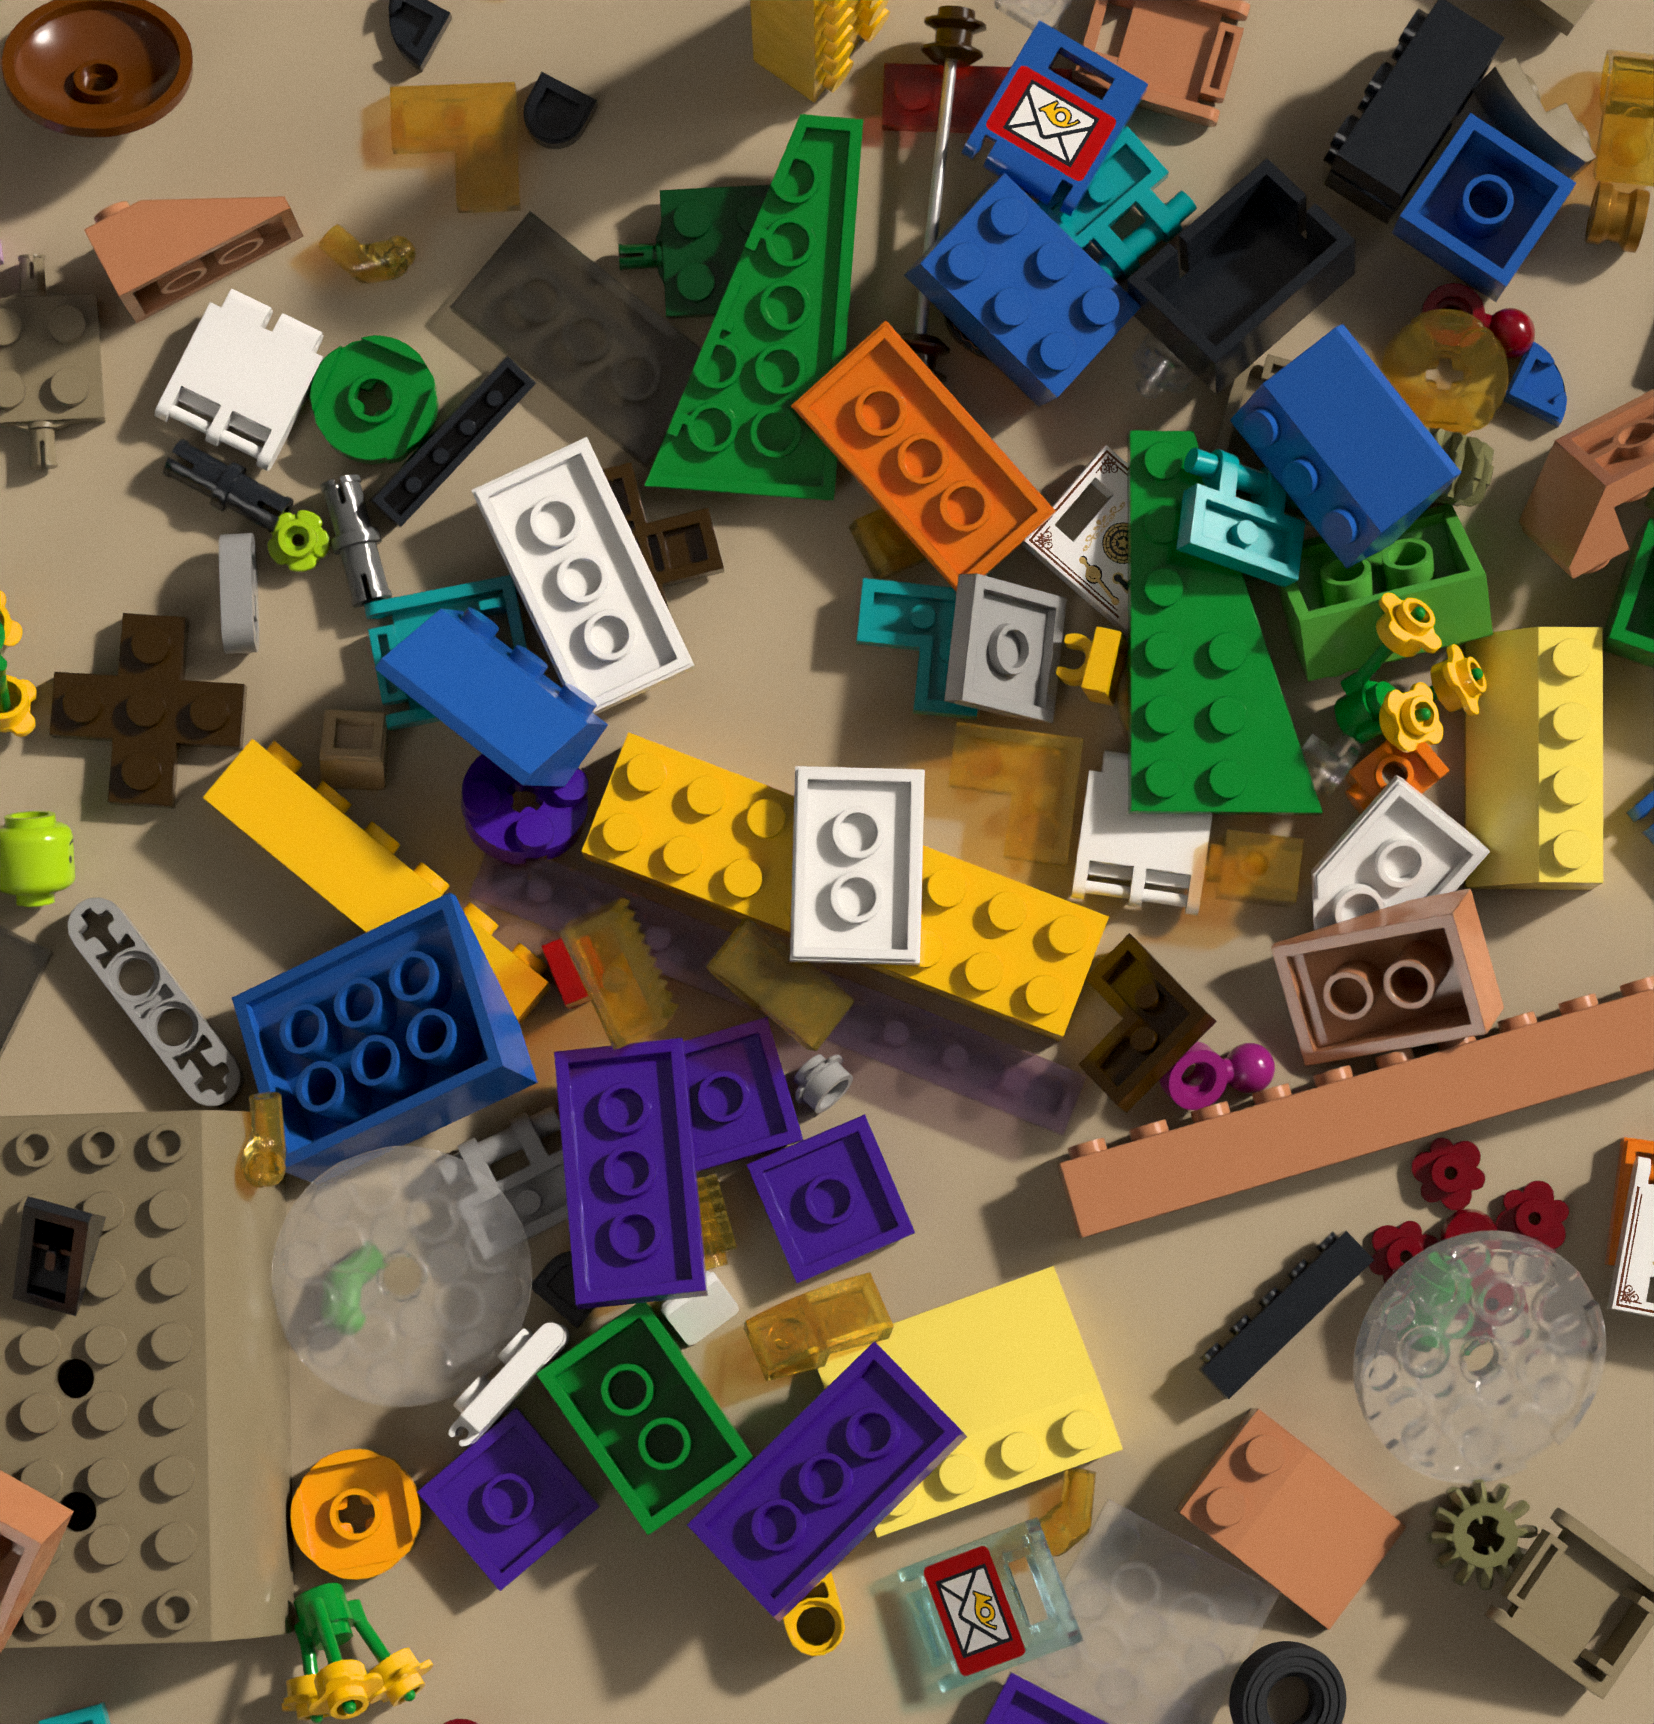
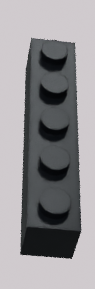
(452, 441)
(1284, 1313)

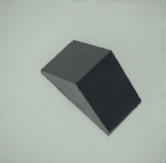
(55, 1254)

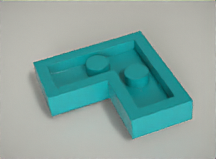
(919, 620)

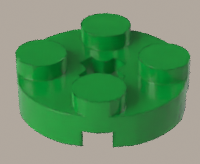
(361, 366)

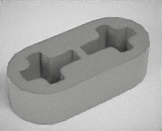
(238, 593)

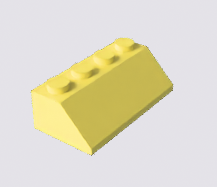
(1537, 759)

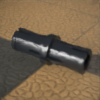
(227, 485)

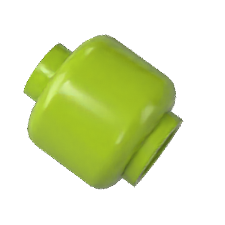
(35, 857)

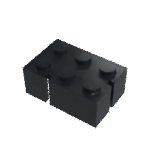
(1409, 108)
(1244, 276)

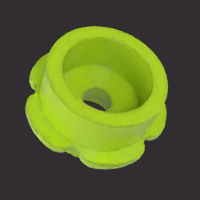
(315, 543)

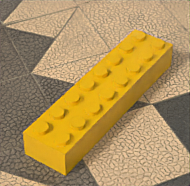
(732, 850)

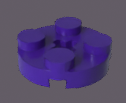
(523, 835)

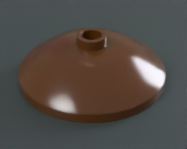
(97, 66)

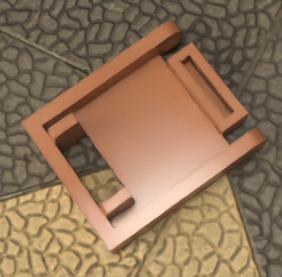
(1174, 49)

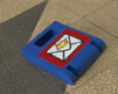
(1050, 127)

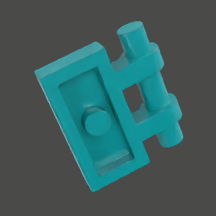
(1121, 184)
(1234, 531)

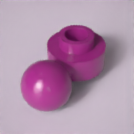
(1246, 1068)

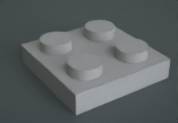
(1005, 648)

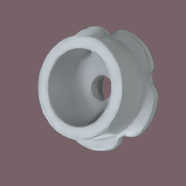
(822, 1082)

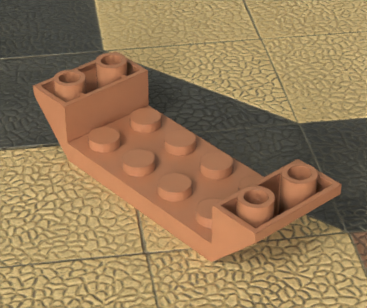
(1584, 480)

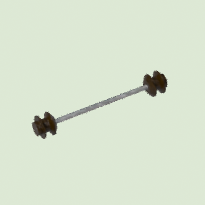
(952, 49)

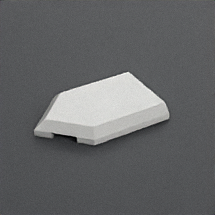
(1392, 855)

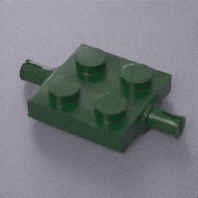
(697, 245)

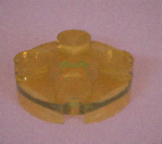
(1471, 347)

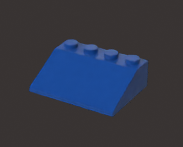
(383, 1038)

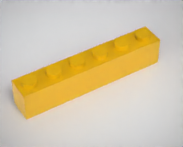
(350, 864)

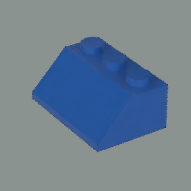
(1345, 447)
(495, 697)

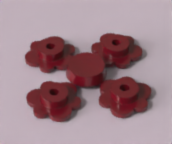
(1456, 1195)

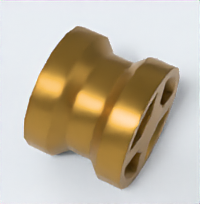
(1617, 216)

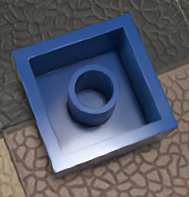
(1483, 207)

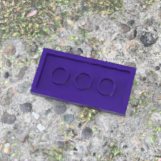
(630, 1174)
(826, 1481)

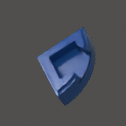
(1538, 386)

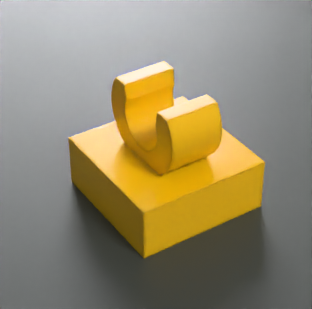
(1101, 667)

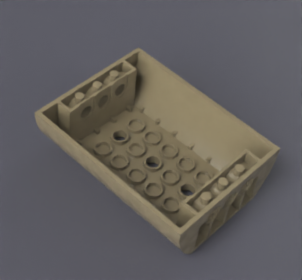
(188, 1389)

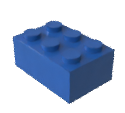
(1022, 290)

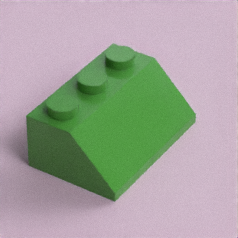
(1337, 607)

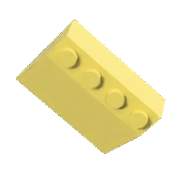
(1010, 1379)

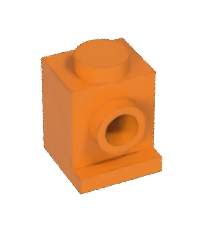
(1420, 767)

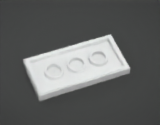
(583, 576)

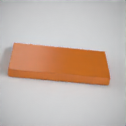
(923, 457)

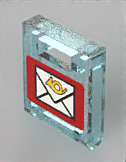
(974, 1609)

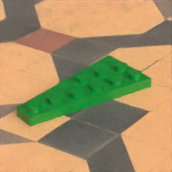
(775, 332)
(1201, 685)

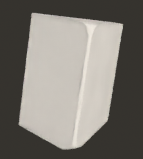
(700, 1316)

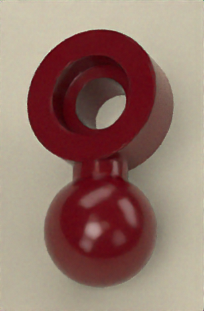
(1509, 325)

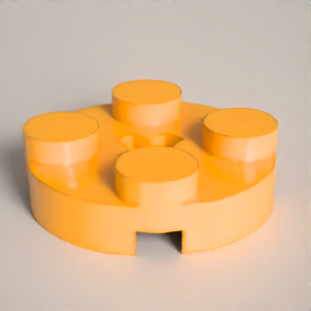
(335, 1544)

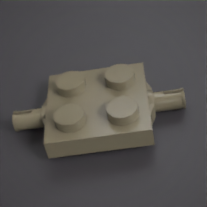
(48, 361)

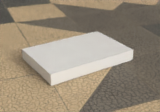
(857, 865)

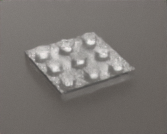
(1156, 1625)

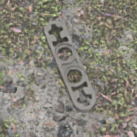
(150, 1006)

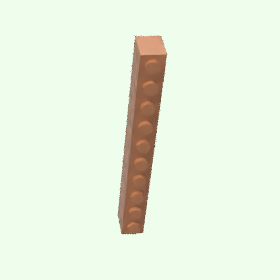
(1360, 1113)

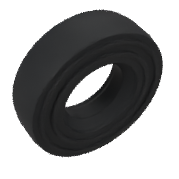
(1283, 1660)

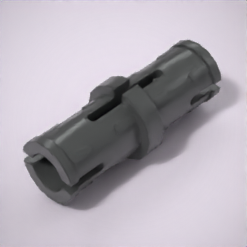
(356, 540)

